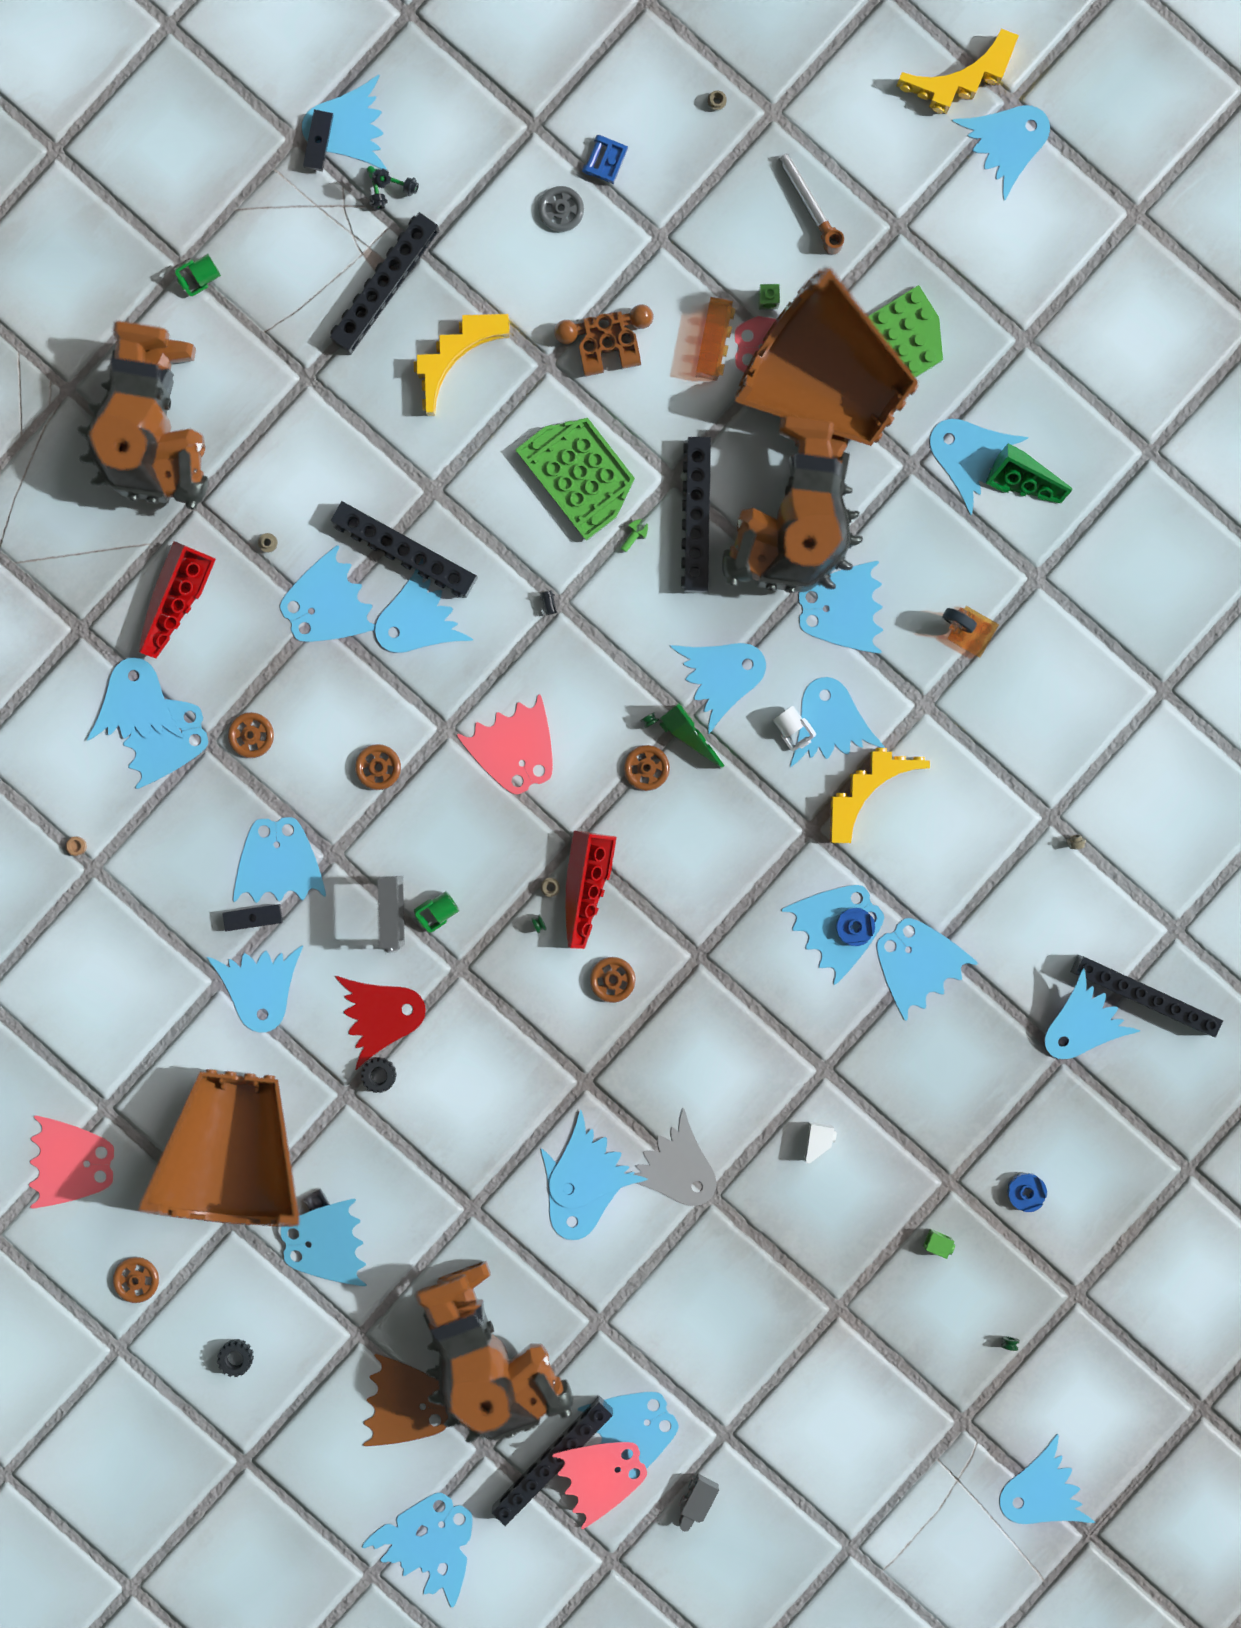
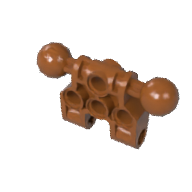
(640, 317)

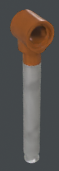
(828, 232)

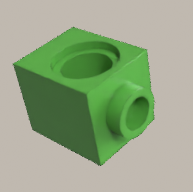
(769, 296)
(939, 1244)

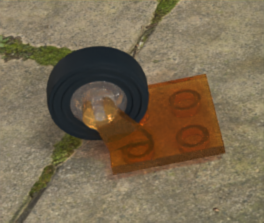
(970, 629)

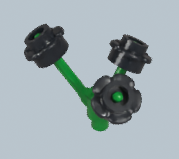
(380, 179)

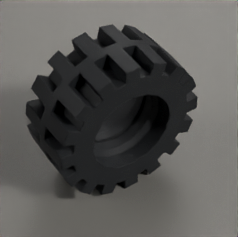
(366, 1075)
(226, 1366)

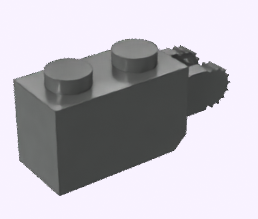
(697, 1501)

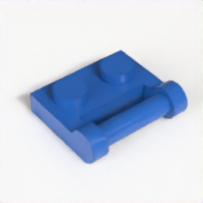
(610, 162)

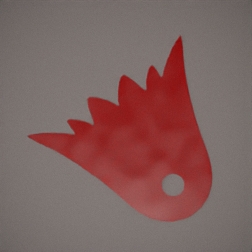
(381, 1015)

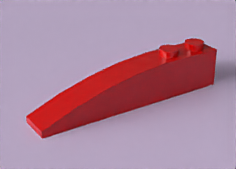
(175, 591)
(586, 874)

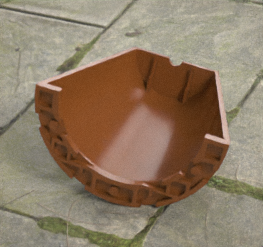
(828, 364)
(227, 1156)

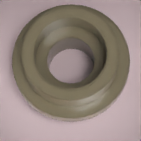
(717, 95)
(272, 546)
(1076, 842)
(544, 887)

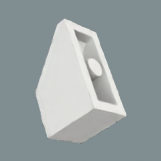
(818, 1140)

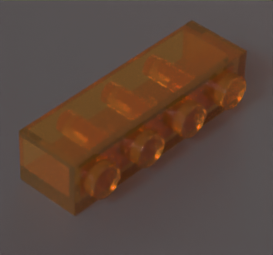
(714, 338)

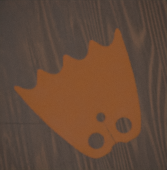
(398, 1402)

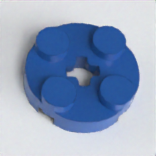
(846, 920)
(1022, 1202)

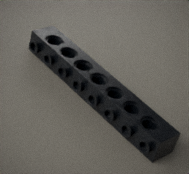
(384, 294)
(700, 446)
(346, 512)
(1147, 996)
(548, 1466)

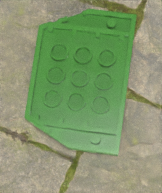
(911, 330)
(579, 473)

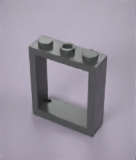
(391, 913)

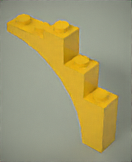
(964, 82)
(434, 367)
(882, 767)

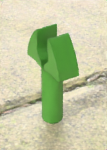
(634, 535)

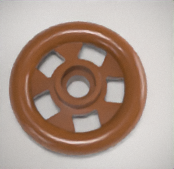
(247, 719)
(649, 751)
(388, 779)
(615, 963)
(149, 1271)

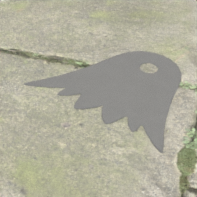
(678, 1166)

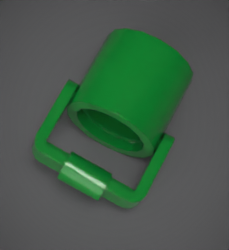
(203, 271)
(442, 909)

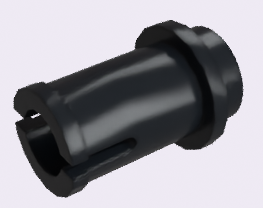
(548, 602)

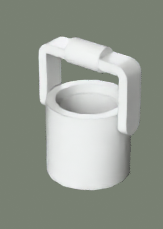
(791, 722)

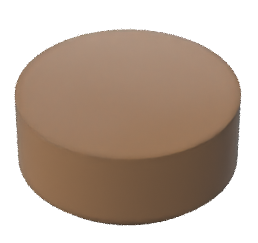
(76, 846)

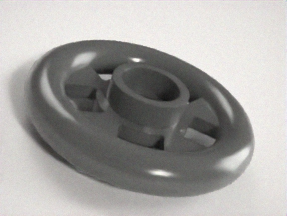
(565, 224)

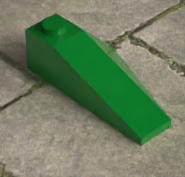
(1022, 474)
(682, 727)

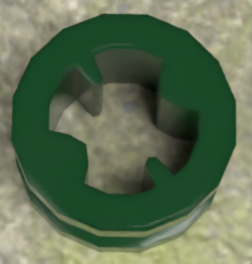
(649, 720)
(539, 924)
(1010, 1343)

